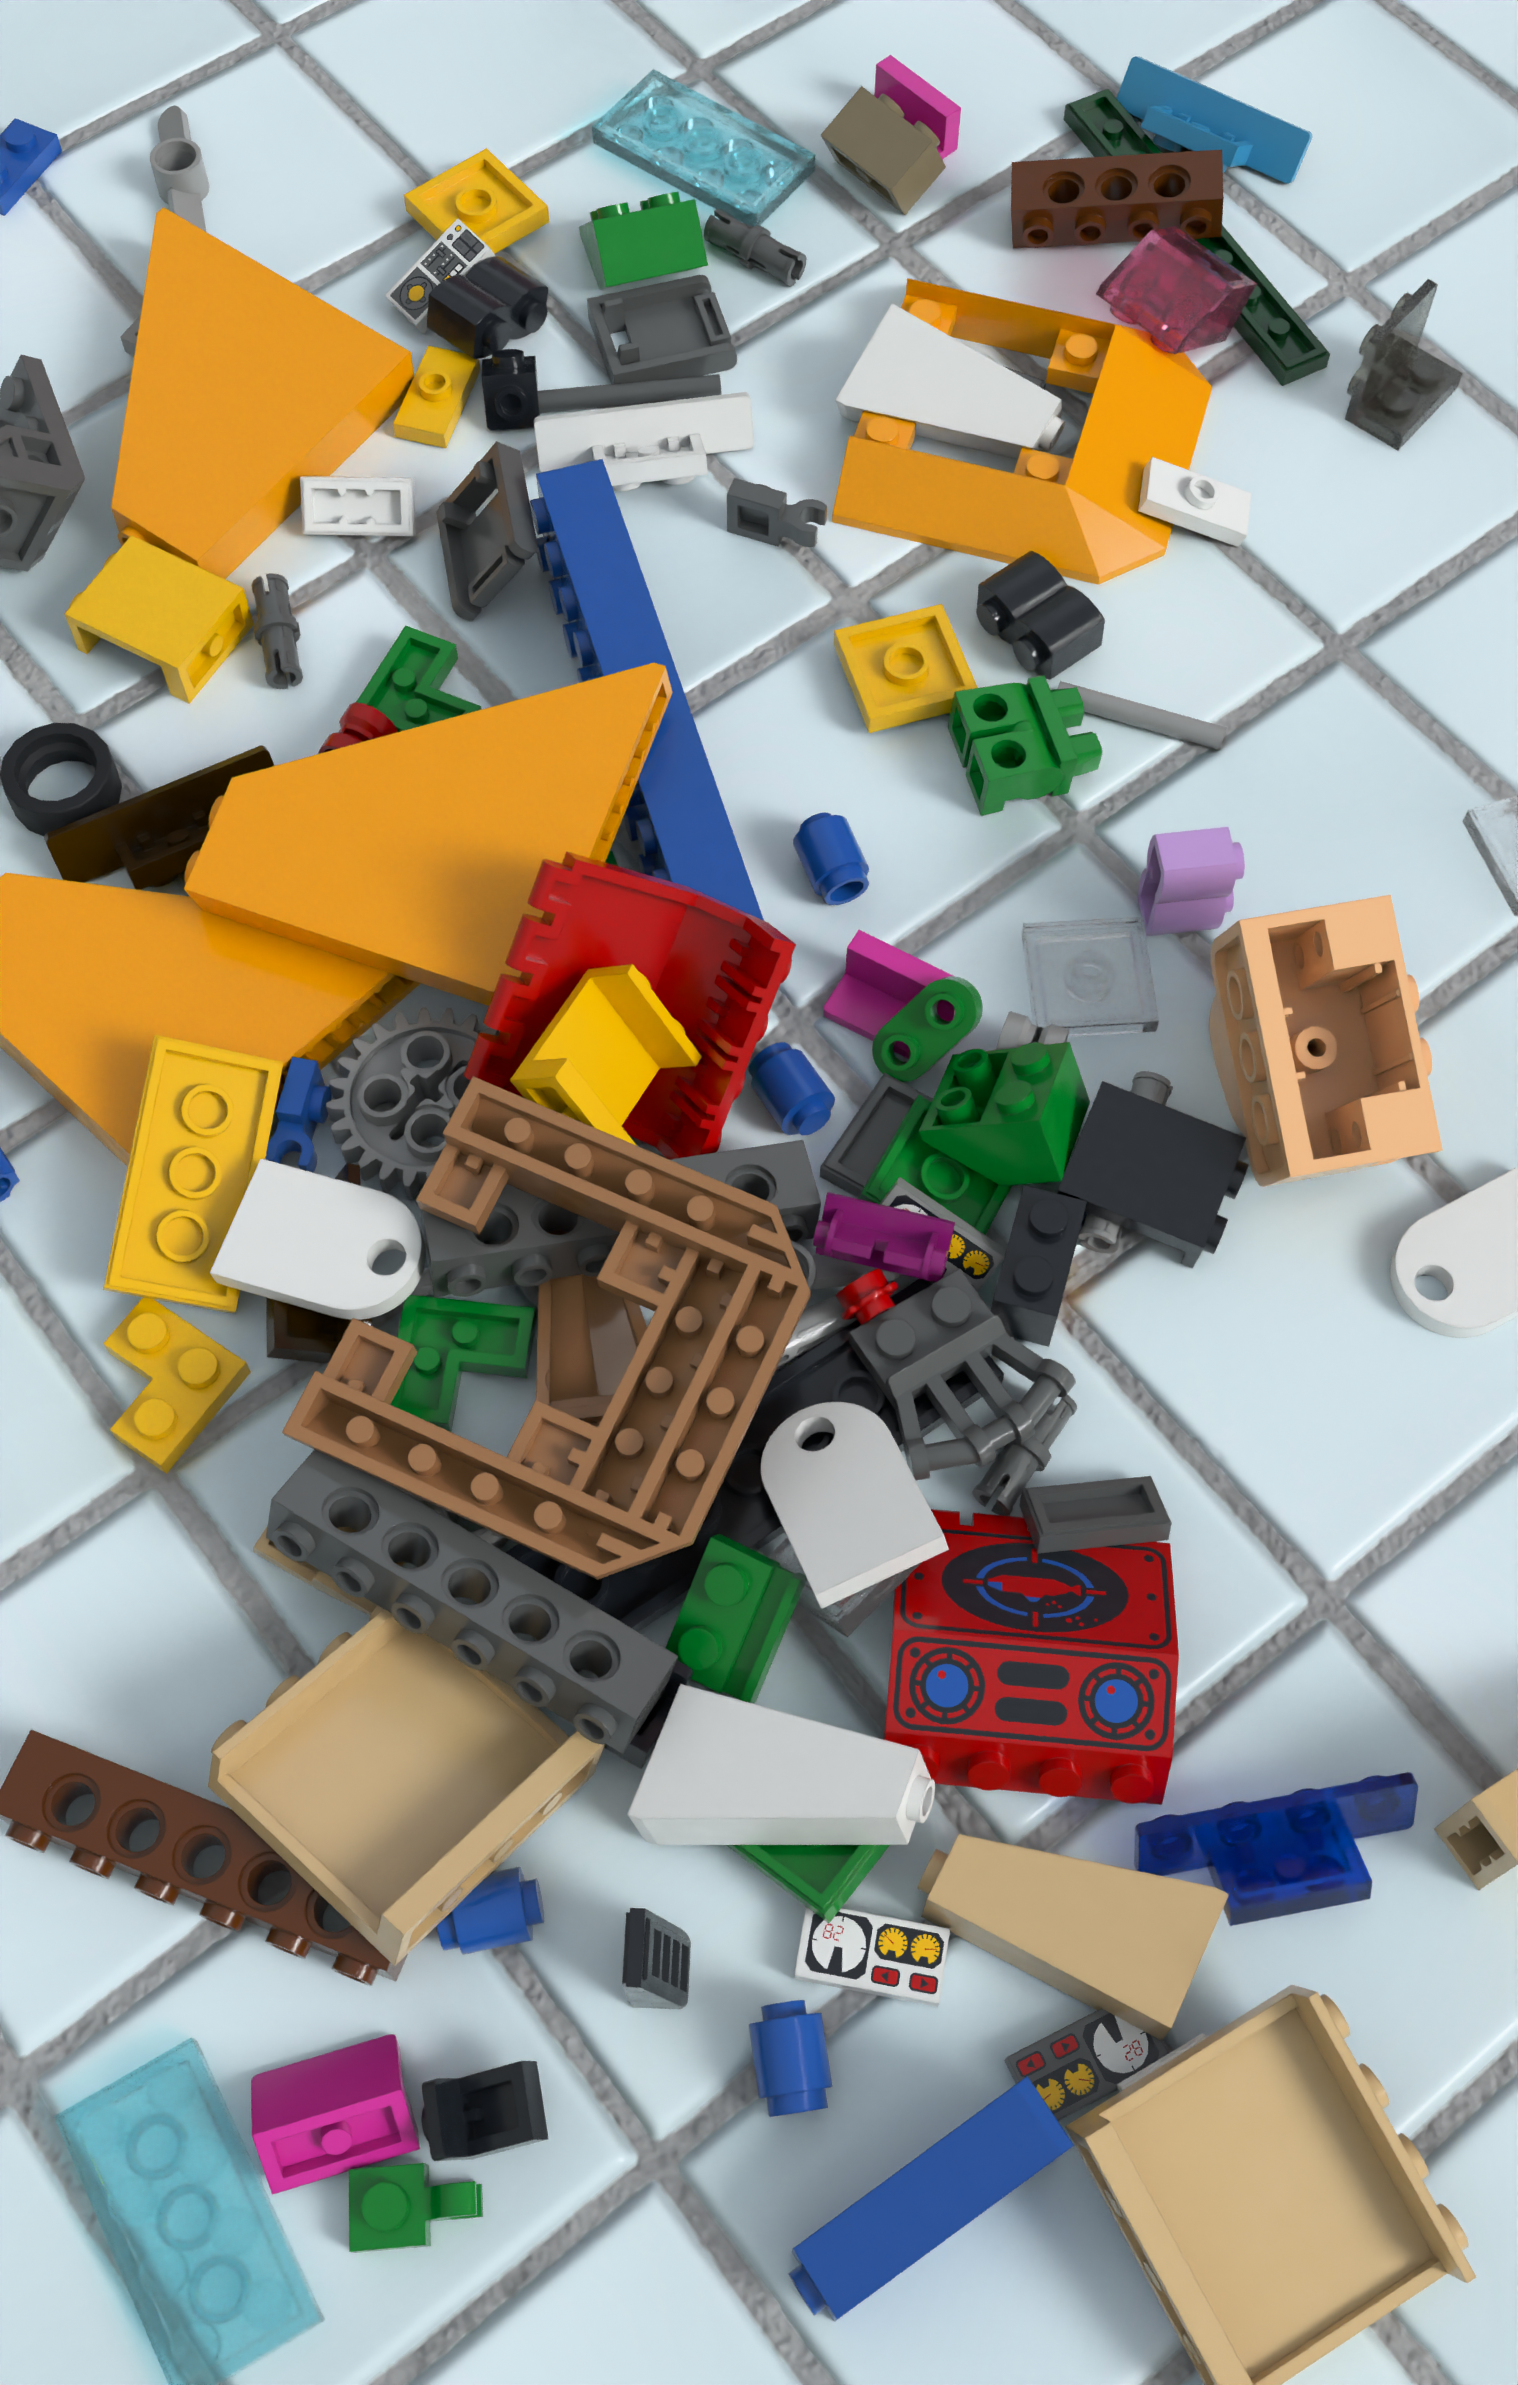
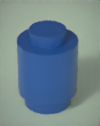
(832, 858)
(791, 1089)
(494, 1914)
(790, 2058)

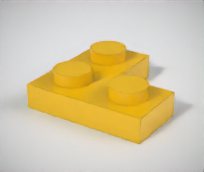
(187, 1380)

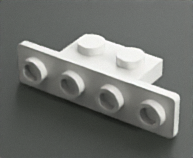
(647, 439)

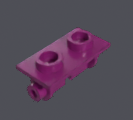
(884, 1237)

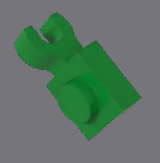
(396, 2204)

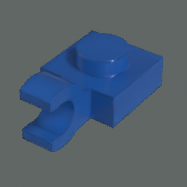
(299, 1111)

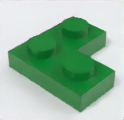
(410, 682)
(454, 1339)

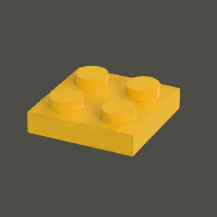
(482, 197)
(903, 667)

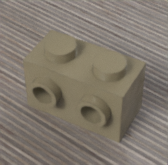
(884, 149)

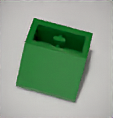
(643, 243)
(1009, 1112)

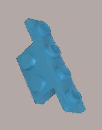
(1206, 119)

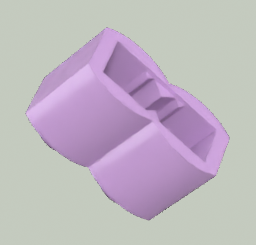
(1189, 880)

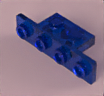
(1282, 1850)

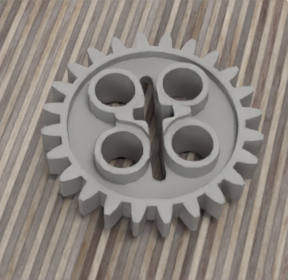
(424, 1096)

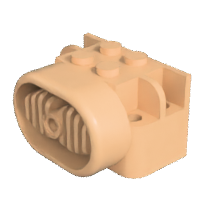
(1321, 1041)

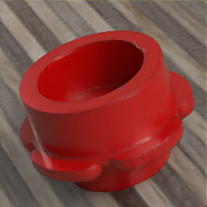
(867, 1297)

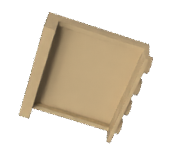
(396, 1778)
(1269, 2192)

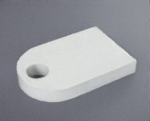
(316, 1244)
(1472, 1252)
(850, 1505)

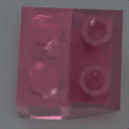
(1177, 291)

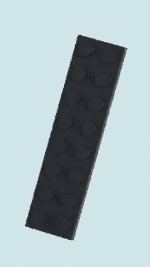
(742, 1505)

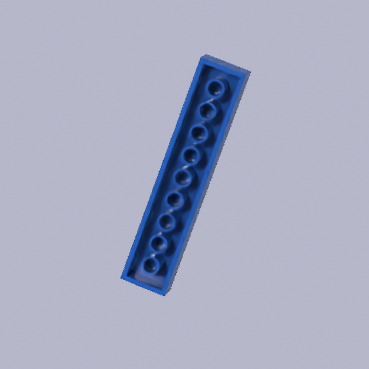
(615, 629)

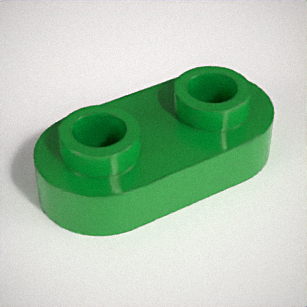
(925, 1031)

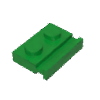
(734, 1618)

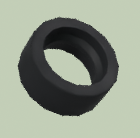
(51, 746)

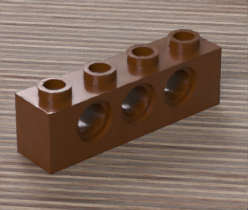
(1115, 198)

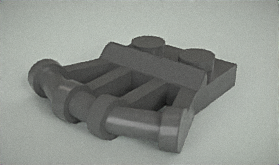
(932, 1340)

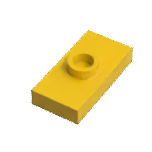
(436, 397)

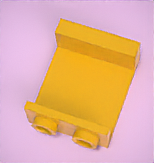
(163, 614)
(604, 1050)

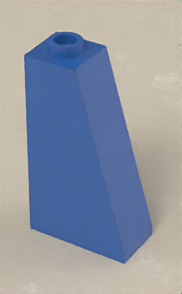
(928, 2201)

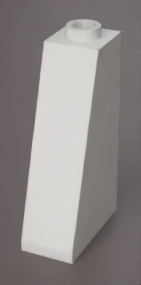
(948, 390)
(774, 1779)

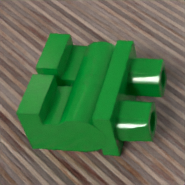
(1019, 741)

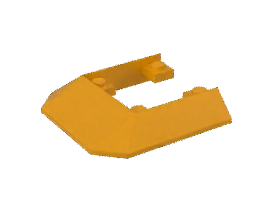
(1064, 508)

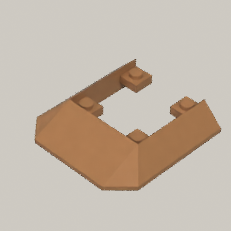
(723, 1315)

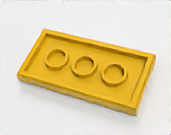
(188, 1168)

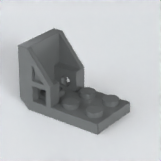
(36, 466)

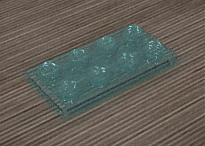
(703, 148)
(188, 2219)

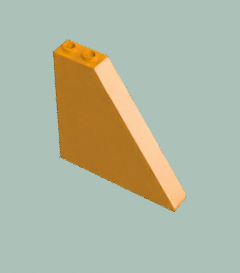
(238, 398)
(432, 835)
(110, 967)

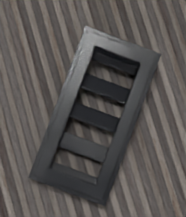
(655, 1961)

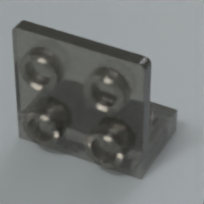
(1397, 380)

